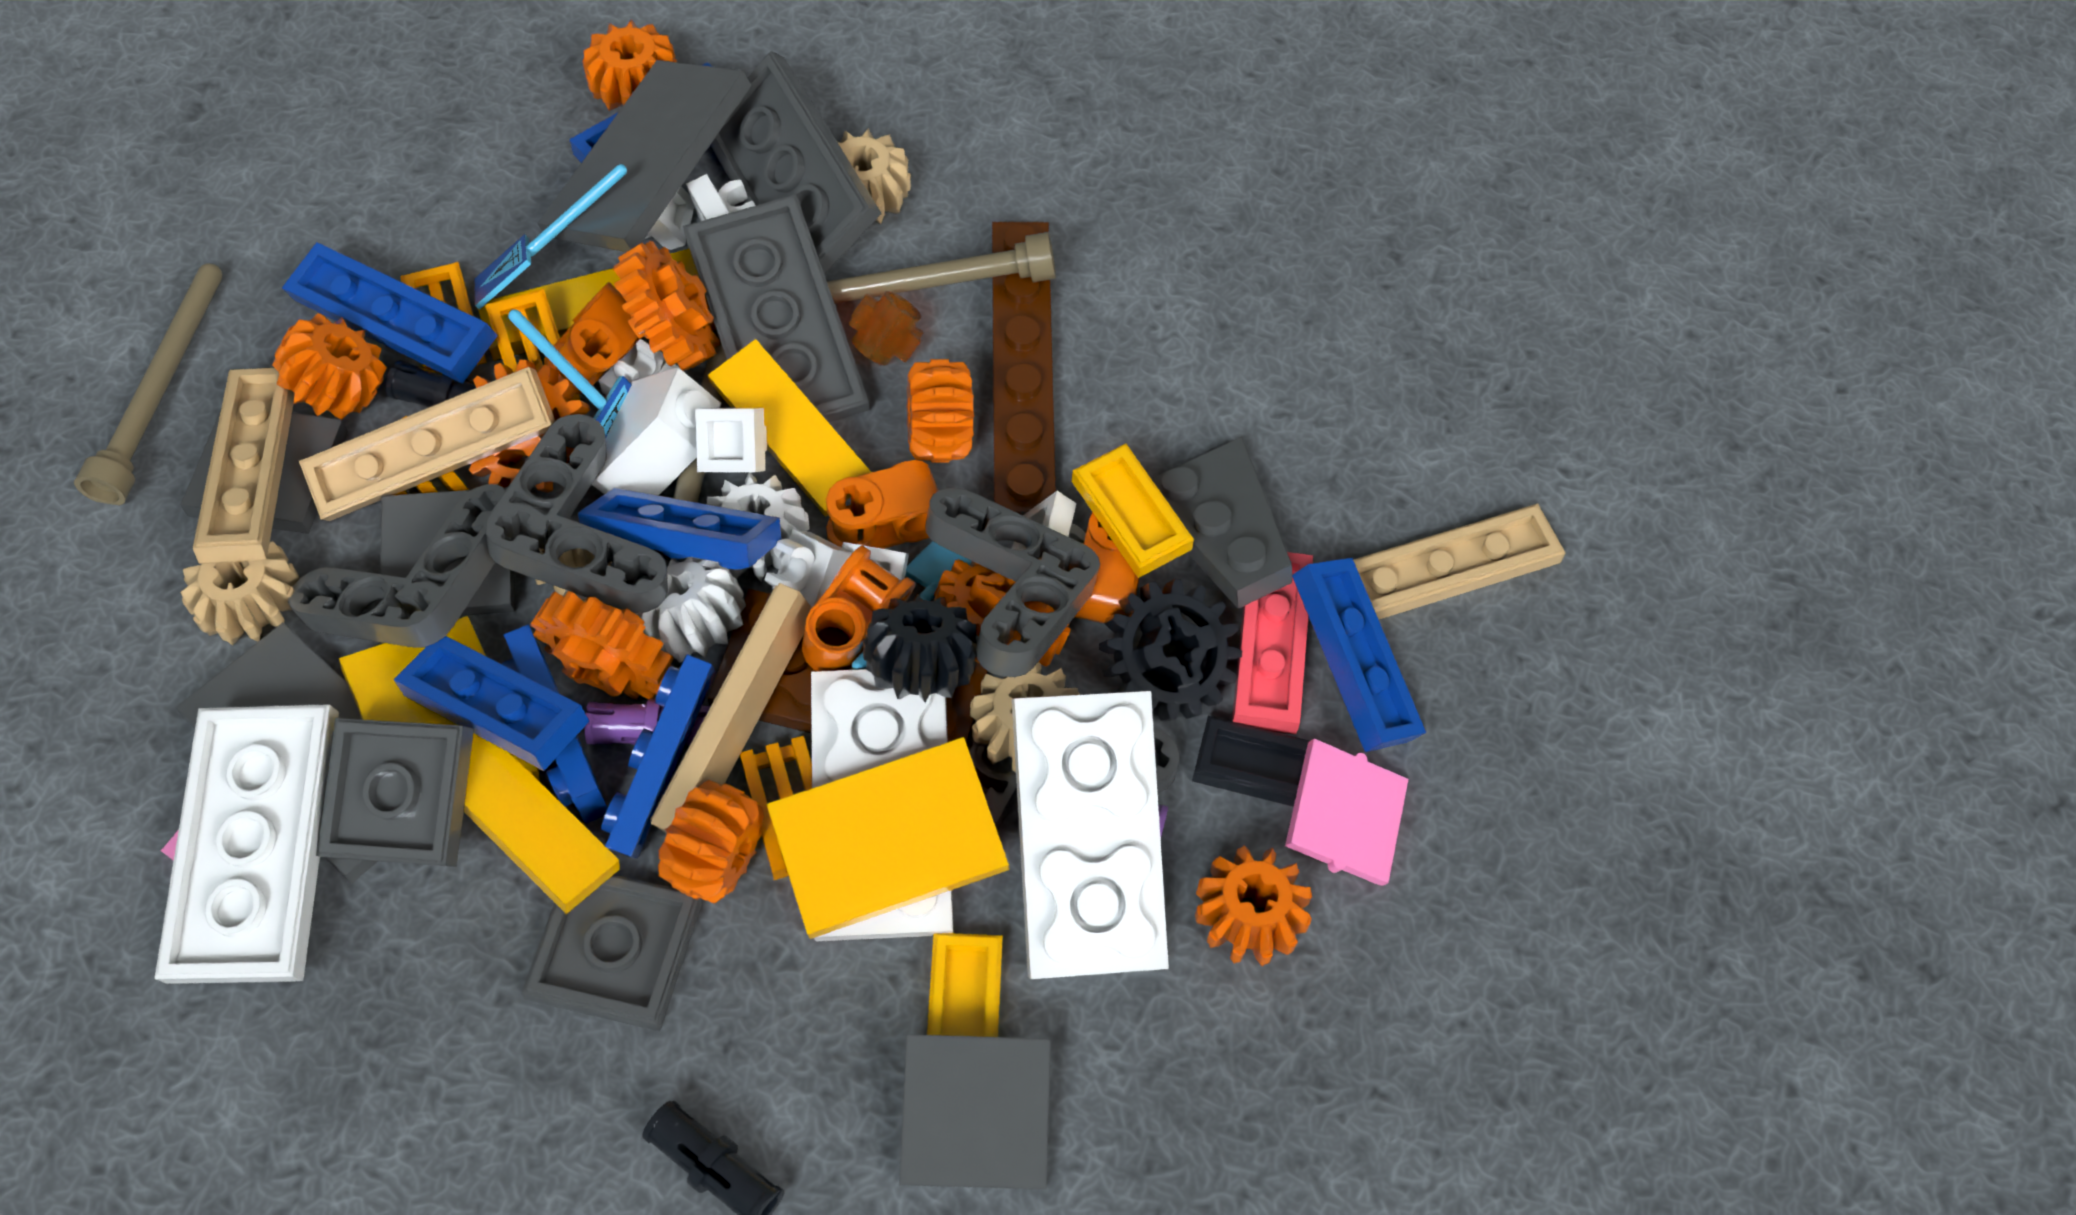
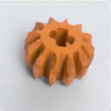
(622, 59)
(329, 366)
(939, 410)
(710, 841)
(1237, 920)

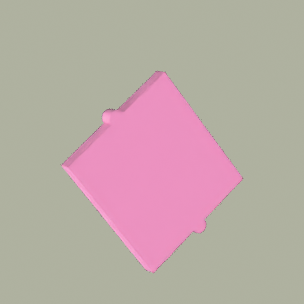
(1347, 812)

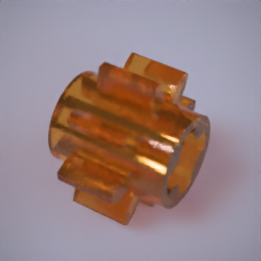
(886, 328)

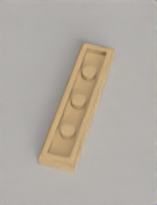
(428, 444)
(244, 468)
(1459, 561)
(739, 700)

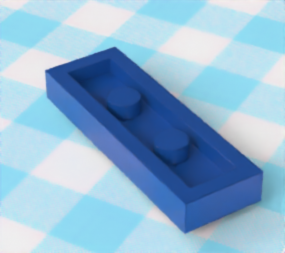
(684, 527)
(1358, 654)
(492, 701)
(658, 755)
(573, 777)

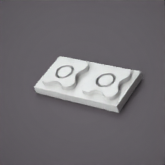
(862, 729)
(1089, 834)
(247, 846)

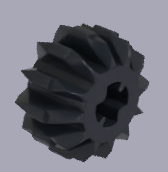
(920, 647)

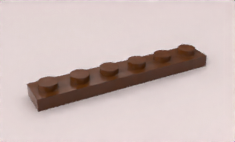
(1022, 380)

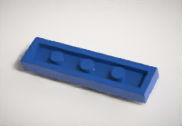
(390, 312)

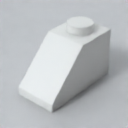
(653, 433)

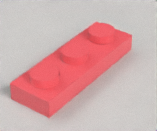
(1273, 658)

